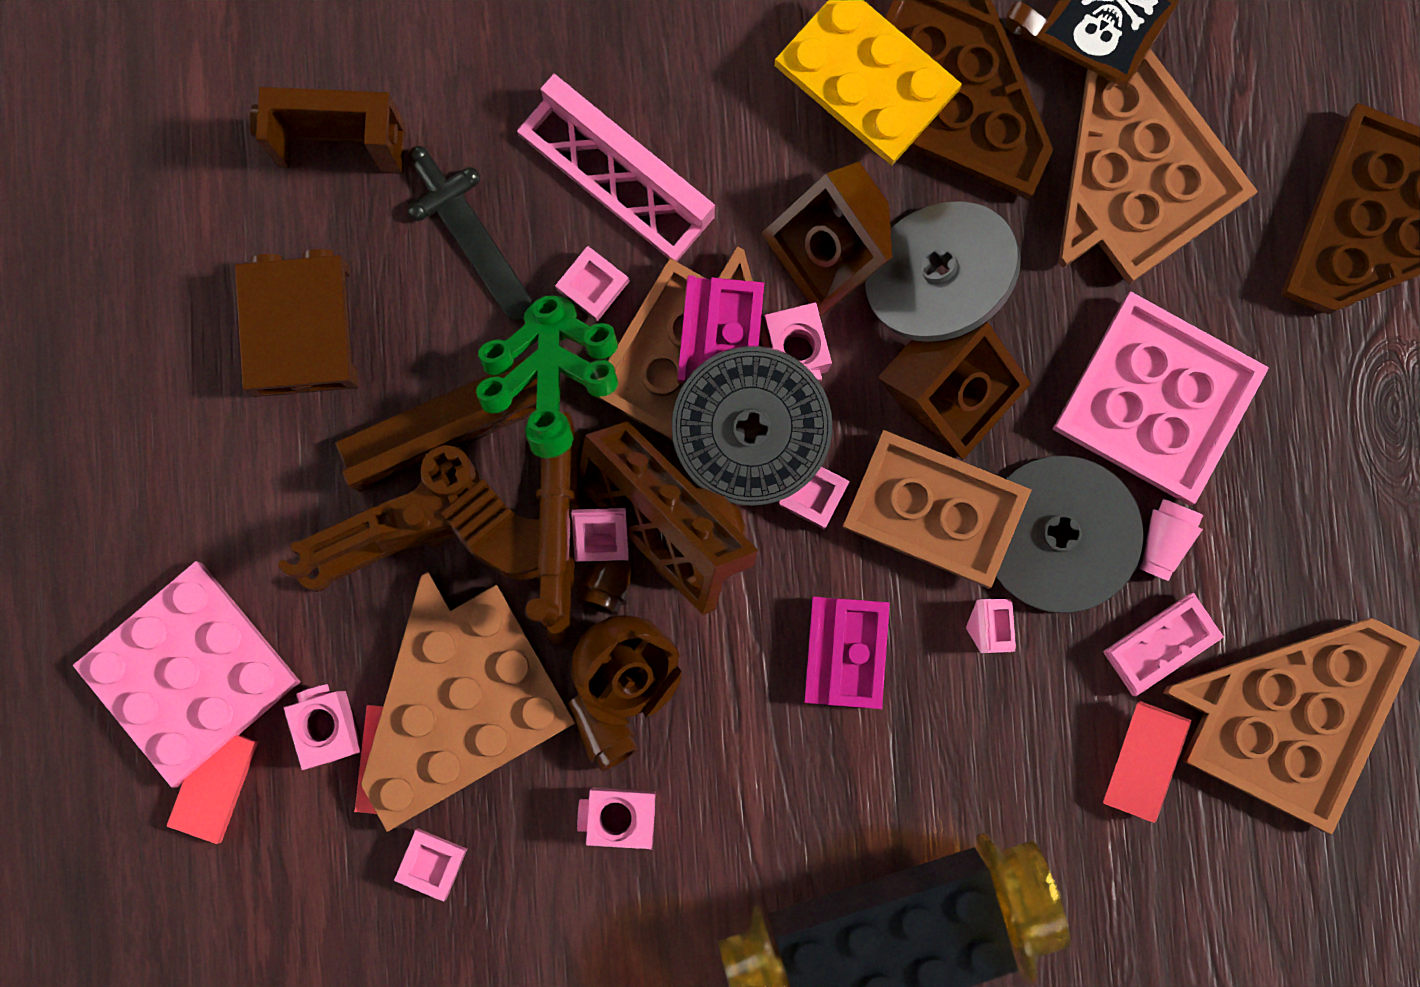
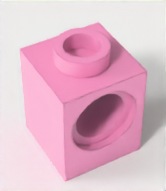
(803, 323)
(311, 749)
(642, 809)

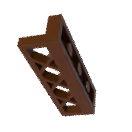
(409, 436)
(667, 504)

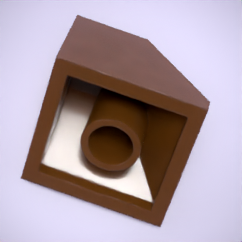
(834, 235)
(956, 386)

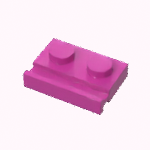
(718, 318)
(847, 652)

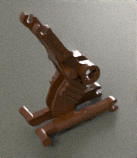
(476, 516)

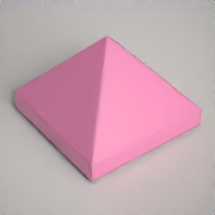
(600, 534)
(992, 625)

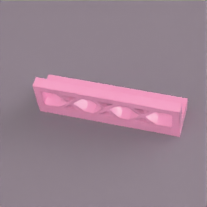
(629, 155)

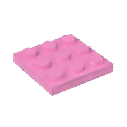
(1160, 398)
(186, 673)

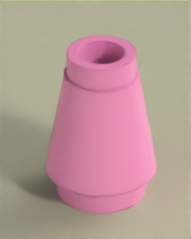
(1169, 538)

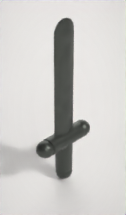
(448, 200)

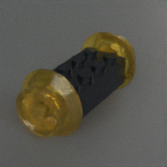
(918, 927)

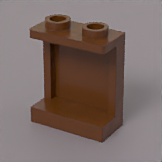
(329, 116)
(294, 324)

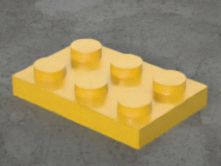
(868, 75)

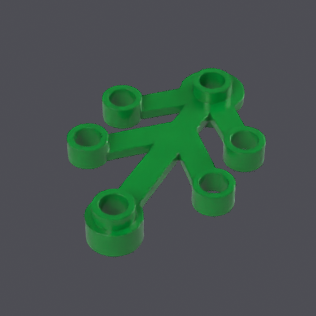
(549, 323)

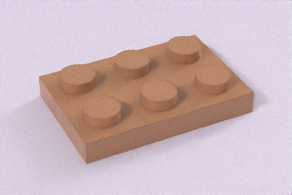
(937, 509)

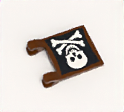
(1096, 34)

